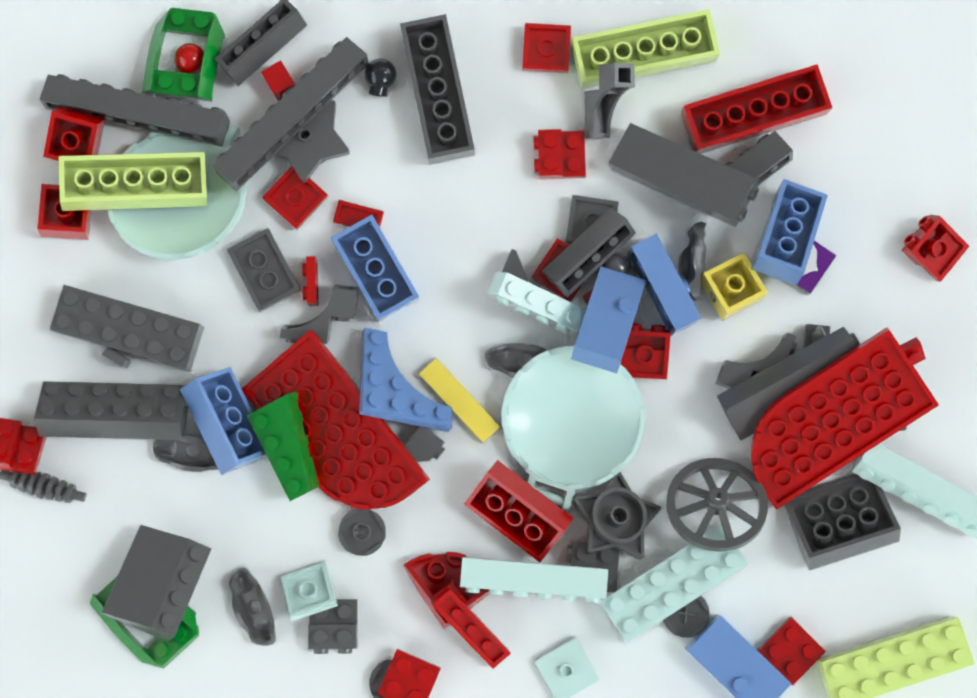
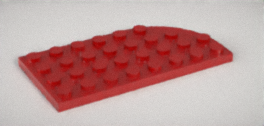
(837, 417)
(352, 453)

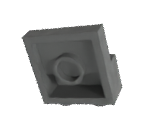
(604, 559)
(334, 628)

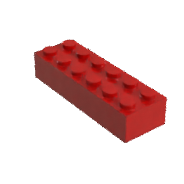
(756, 109)

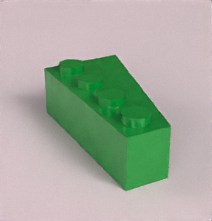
(286, 445)

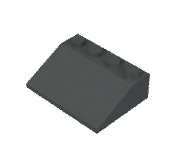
(841, 520)
(156, 582)

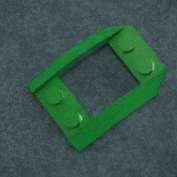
(184, 84)
(161, 651)

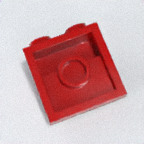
(560, 154)
(934, 246)
(647, 352)
(19, 447)

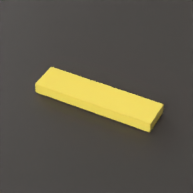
(460, 400)

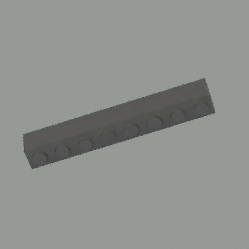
(137, 110)
(290, 113)

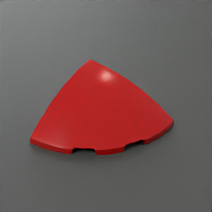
(435, 573)

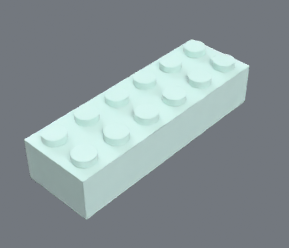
(670, 586)

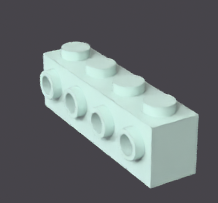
(536, 301)

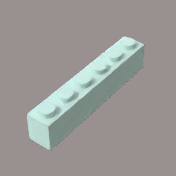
(919, 488)
(534, 578)

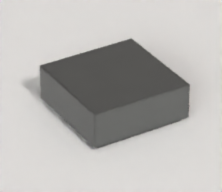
(116, 357)

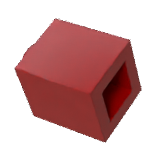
(278, 79)

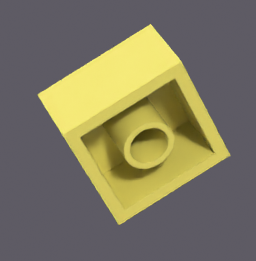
(733, 286)

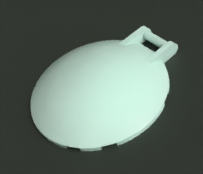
(182, 231)
(571, 422)

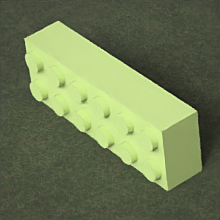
(650, 45)
(132, 181)
(897, 660)

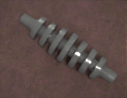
(43, 486)

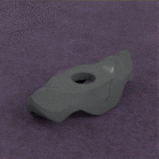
(693, 259)
(505, 357)
(175, 454)
(258, 625)

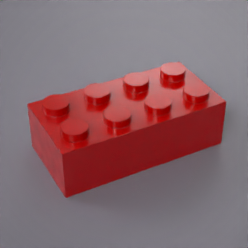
(518, 511)

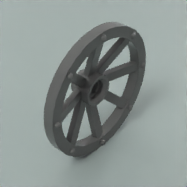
(716, 507)

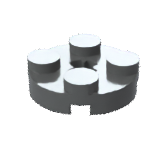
(359, 545)

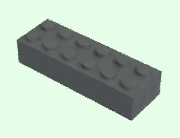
(437, 89)
(127, 327)
(111, 410)

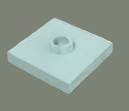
(308, 591)
(566, 669)

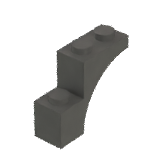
(600, 103)
(341, 305)
(735, 373)

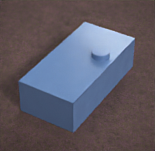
(789, 232)
(375, 268)
(664, 284)
(608, 320)
(222, 419)
(736, 662)

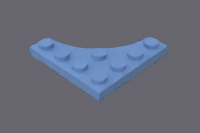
(387, 392)

